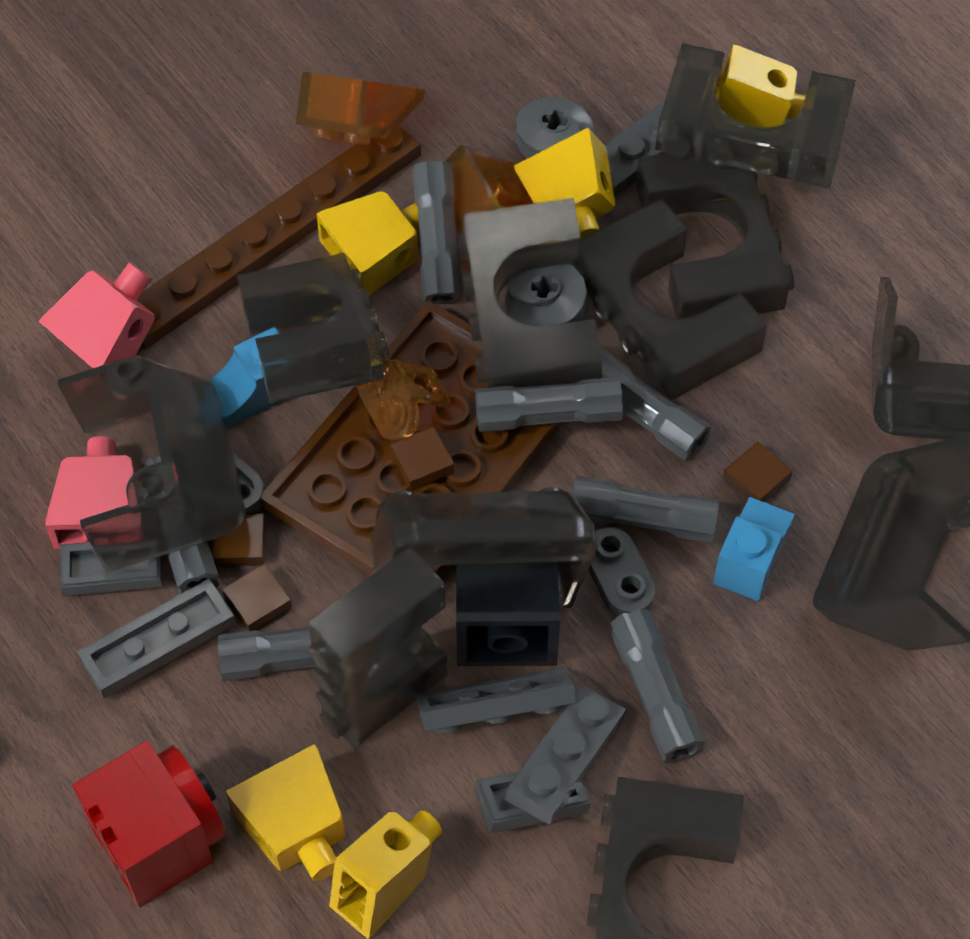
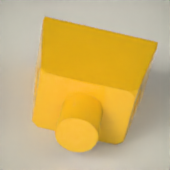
(758, 89)
(574, 170)
(373, 236)
(291, 813)
(382, 869)

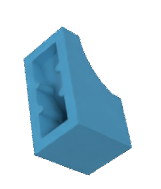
(241, 382)
(752, 548)

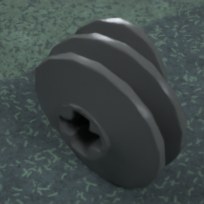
(548, 123)
(547, 296)

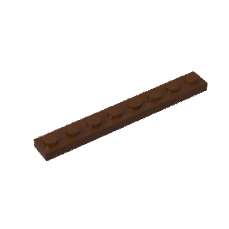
(273, 230)

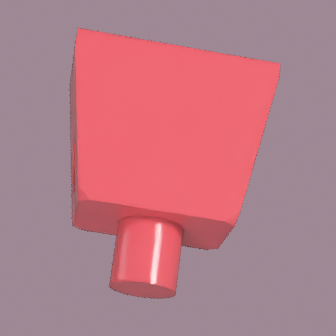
(102, 316)
(87, 488)

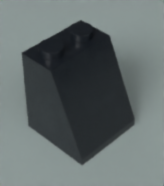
(507, 614)

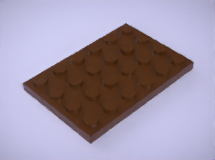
(347, 465)

